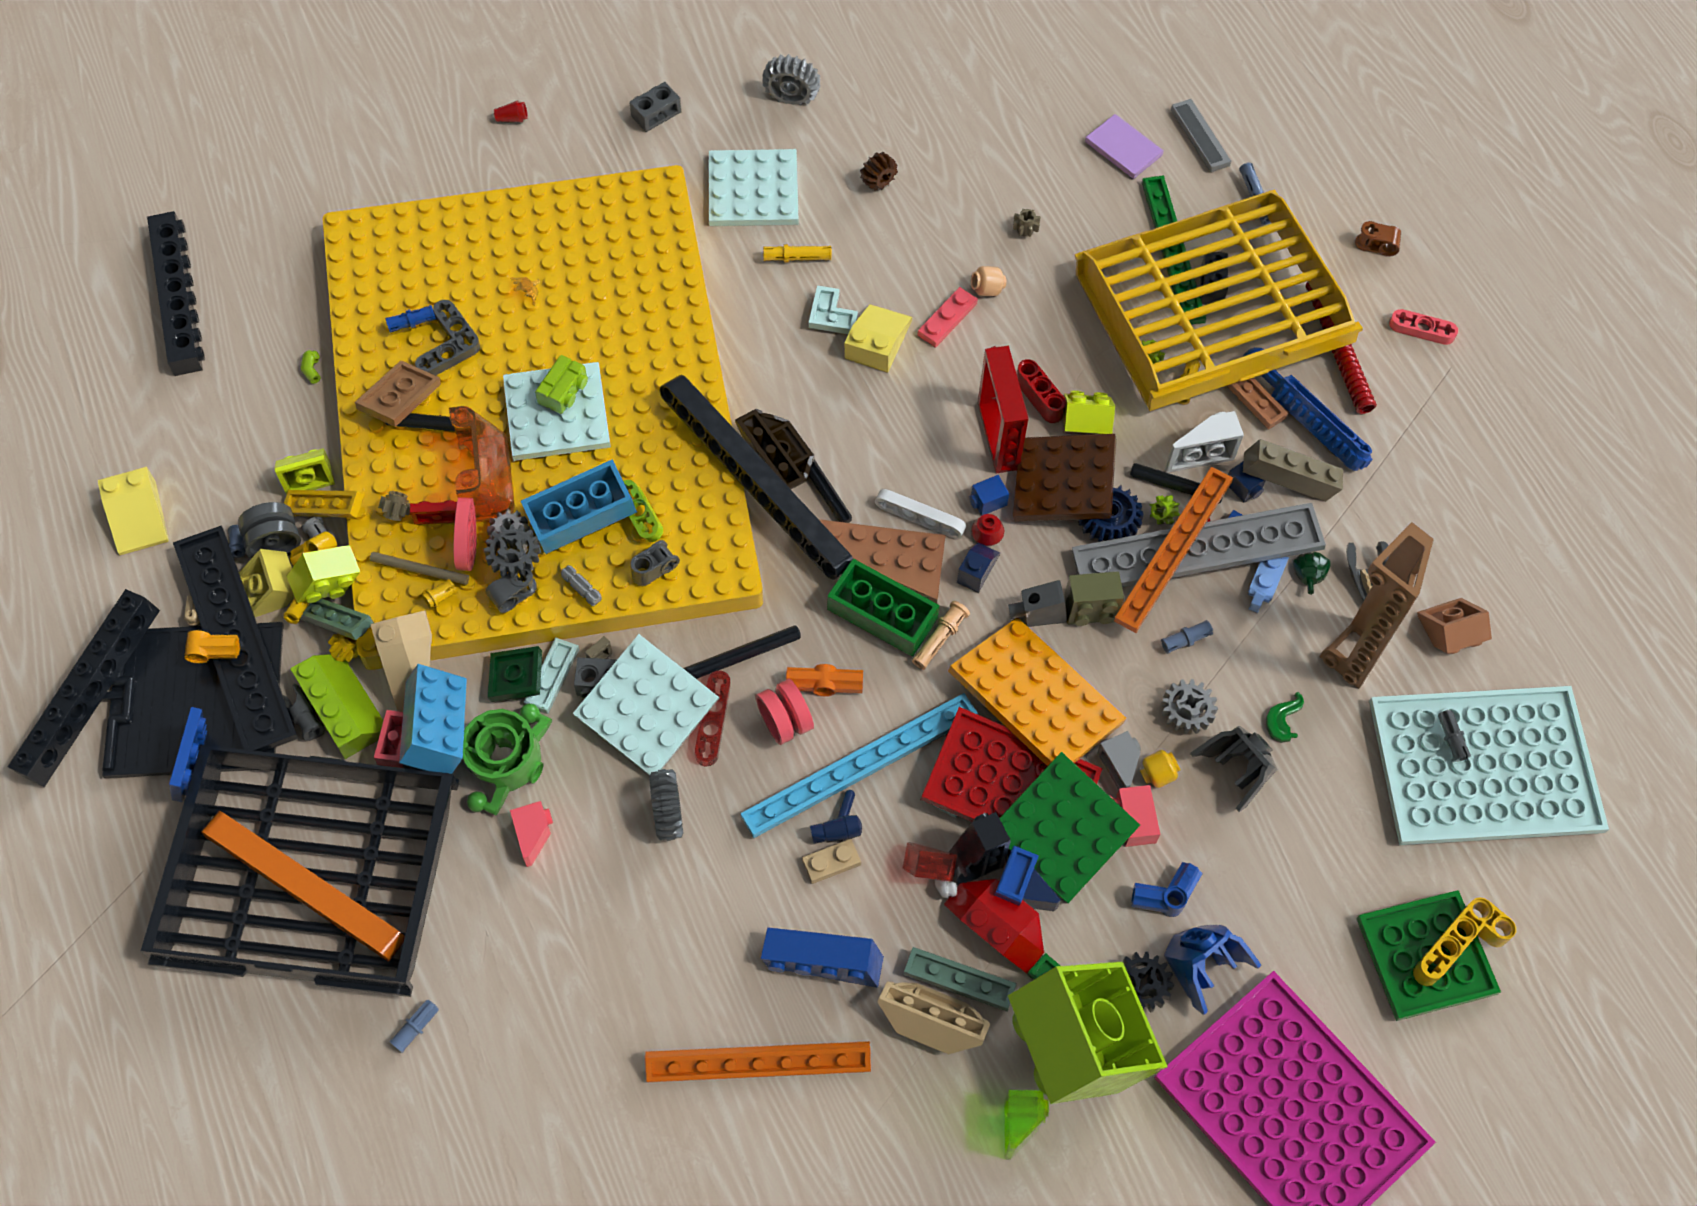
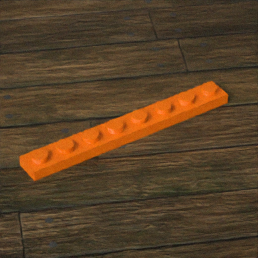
(1173, 550)
(758, 1061)

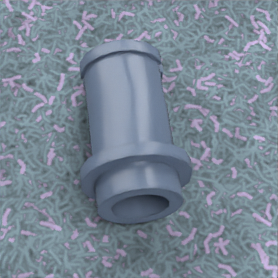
(236, 542)

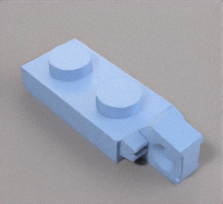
(1266, 581)

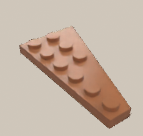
(899, 554)

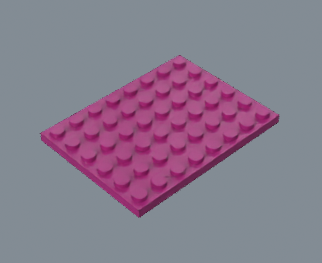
(1293, 1104)

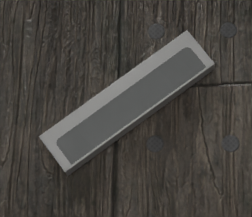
(1201, 135)

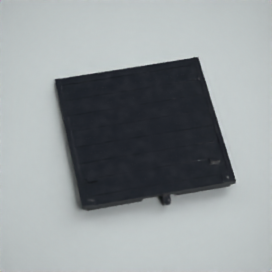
(155, 699)

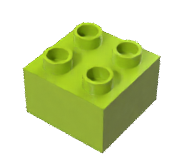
(1085, 1031)

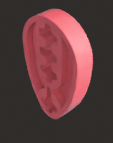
(465, 535)

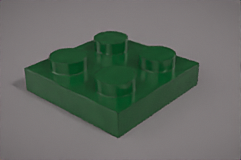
(515, 674)

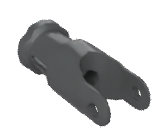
(304, 715)

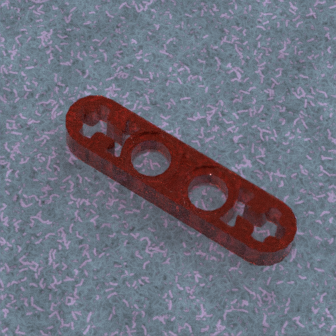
(715, 718)

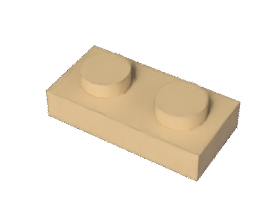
(831, 861)

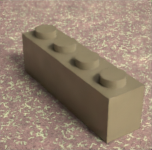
(1293, 470)

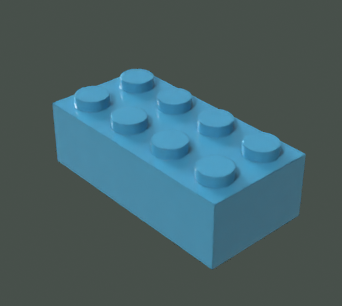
(578, 506)
(433, 720)

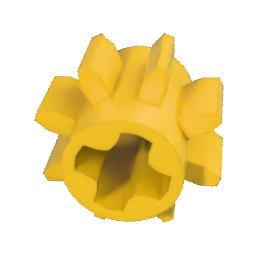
(343, 648)

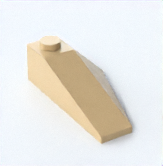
(401, 646)

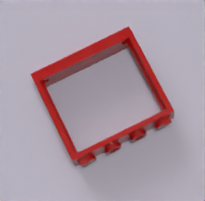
(1006, 415)

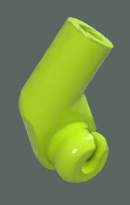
(307, 366)

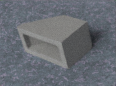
(1120, 758)

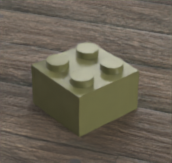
(1093, 598)

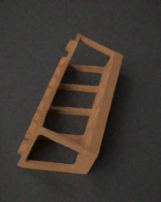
(1384, 605)

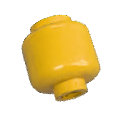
(1160, 768)

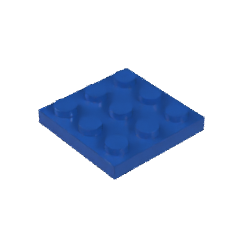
(193, 736)

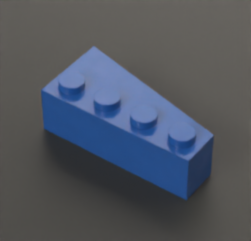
(823, 955)

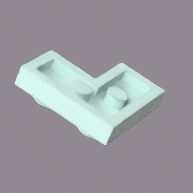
(826, 314)

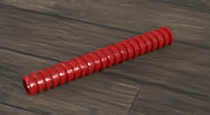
(1350, 368)

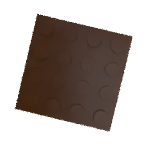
(1065, 478)

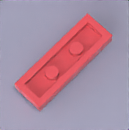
(947, 317)

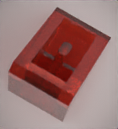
(929, 862)

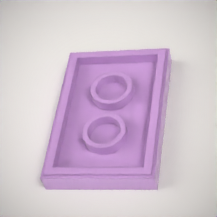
(1124, 146)

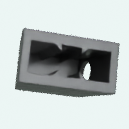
(1041, 605)

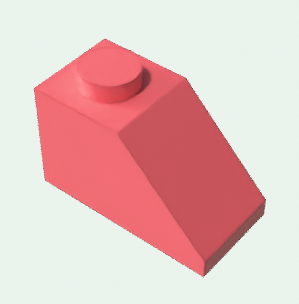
(532, 829)

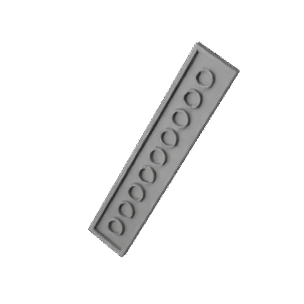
(1218, 545)

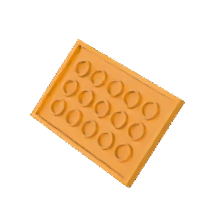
(1036, 694)

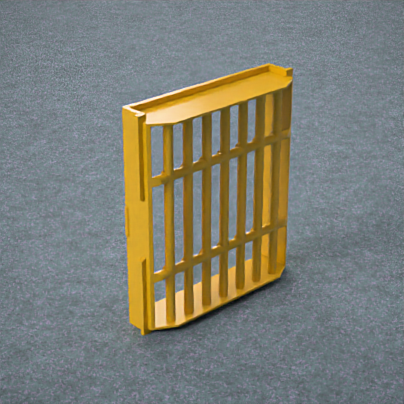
(1229, 217)

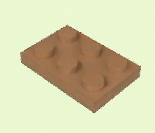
(397, 393)

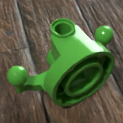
(516, 770)

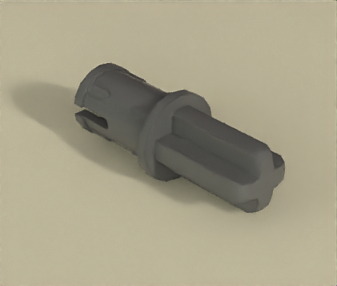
(1454, 736)

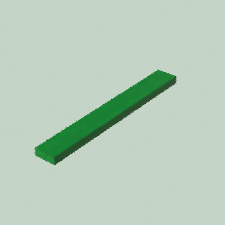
(1164, 214)

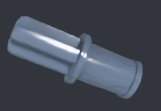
(414, 1025)

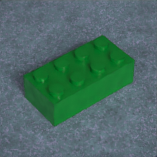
(882, 607)

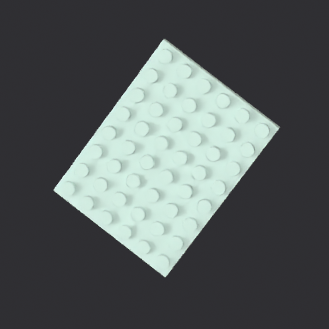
(1523, 773)

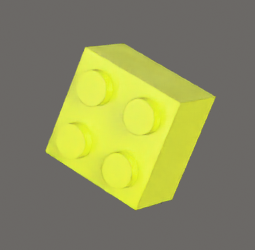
(323, 574)

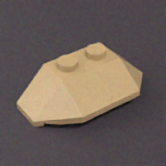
(932, 1017)

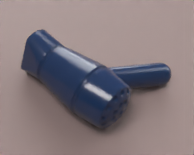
(842, 827)

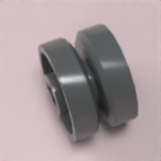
(269, 528)

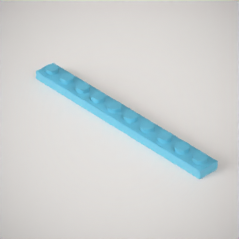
(853, 767)

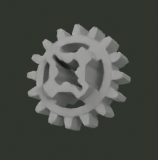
(1187, 709)

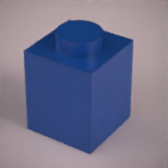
(989, 495)

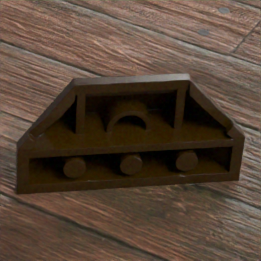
(777, 445)

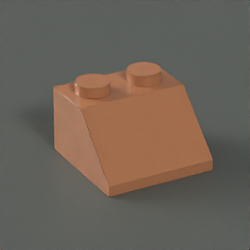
(1456, 625)

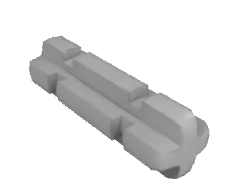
(581, 585)

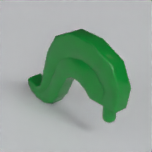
(1276, 721)

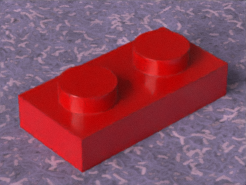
(433, 513)

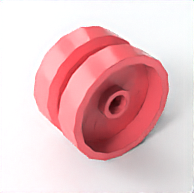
(784, 711)

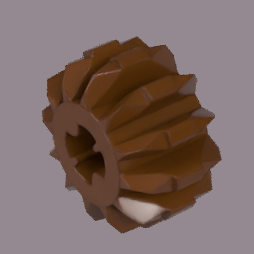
(878, 171)

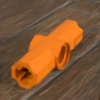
(826, 679)

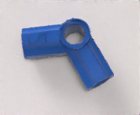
(1155, 897)

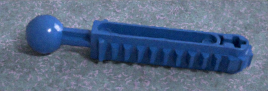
(1318, 419)

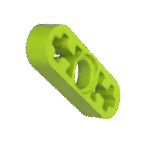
(648, 515)

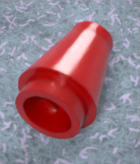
(511, 112)

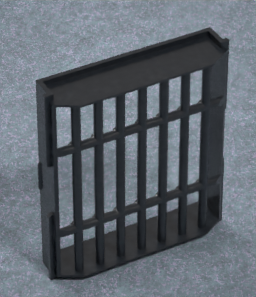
(189, 842)

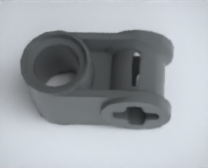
(656, 560)
(510, 591)

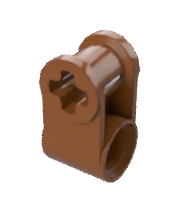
(1381, 238)

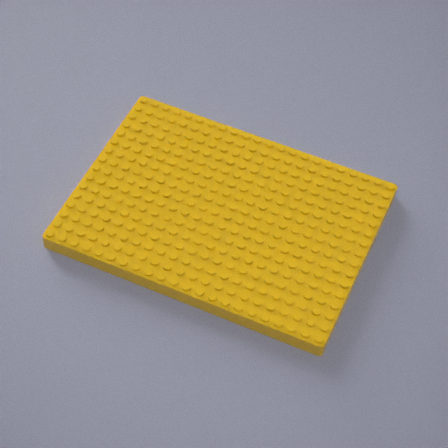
(612, 290)

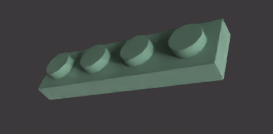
(337, 618)
(959, 978)

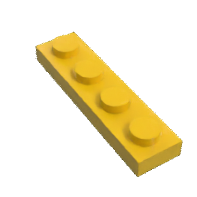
(324, 503)

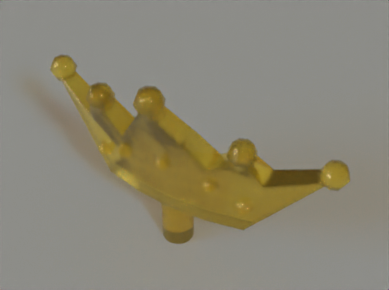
(527, 286)

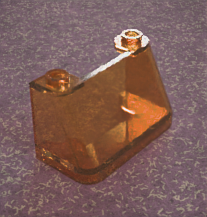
(491, 479)

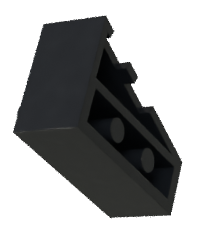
(980, 849)

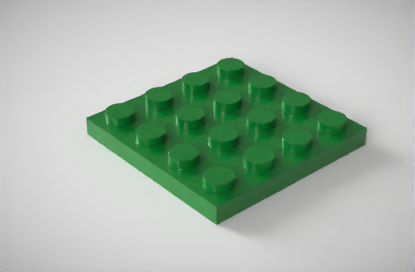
(1067, 825)
(1400, 939)

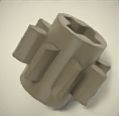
(1026, 222)
(395, 505)

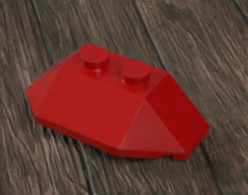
(1004, 925)

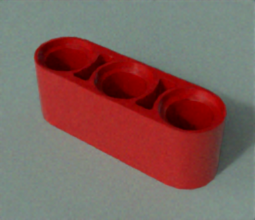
(1036, 382)

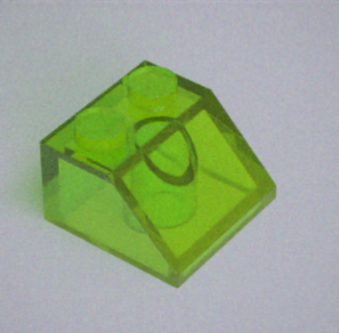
(1022, 1118)

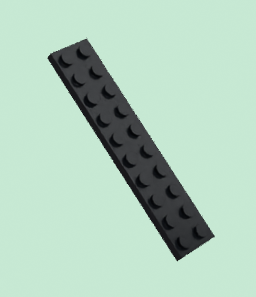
(226, 610)

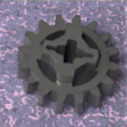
(512, 550)

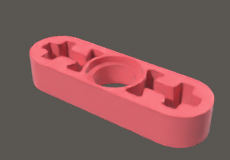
(1438, 336)

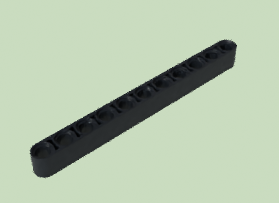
(756, 476)

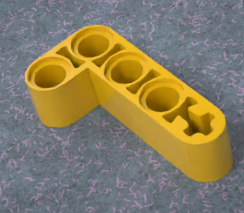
(1456, 943)

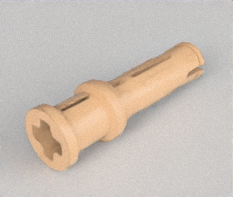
(946, 626)

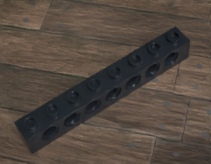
(175, 293)
(84, 688)

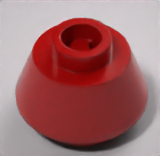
(988, 530)

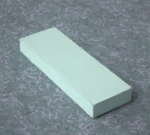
(554, 673)

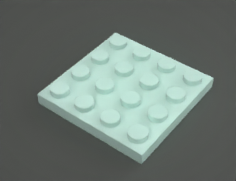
(753, 187)
(543, 432)
(646, 705)

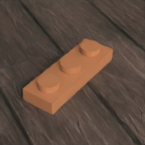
(1259, 402)

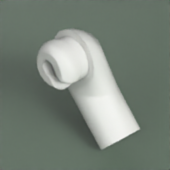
(946, 889)

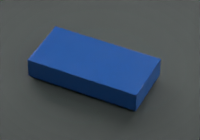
(1016, 875)

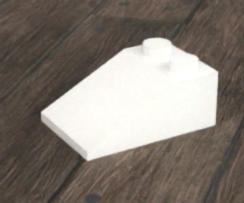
(1207, 444)

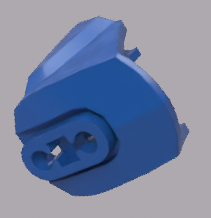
(1188, 953)

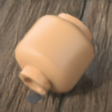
(988, 281)

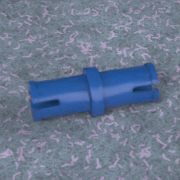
(410, 318)

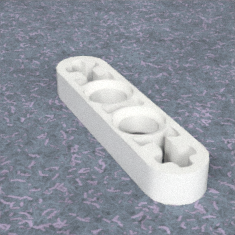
(920, 513)

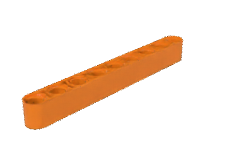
(304, 886)

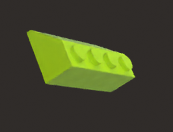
(339, 702)

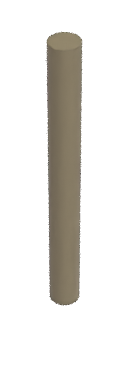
(419, 568)

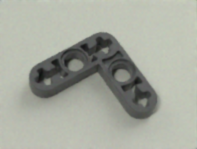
(455, 344)

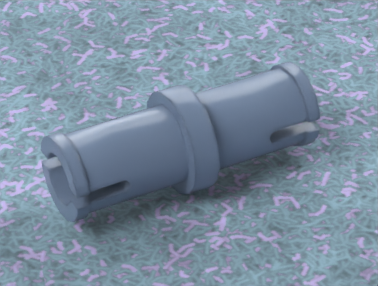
(1187, 636)

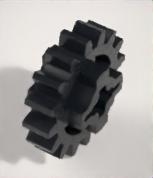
(1153, 986)

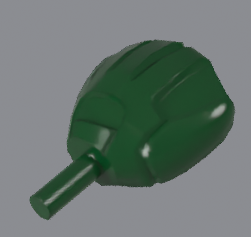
(1311, 569)

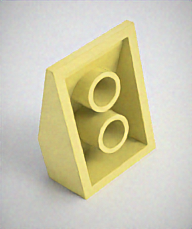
(876, 337)
(133, 510)

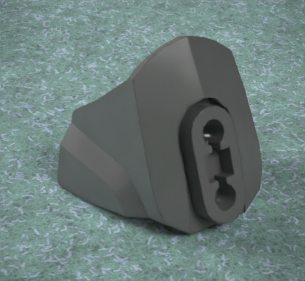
(1239, 743)

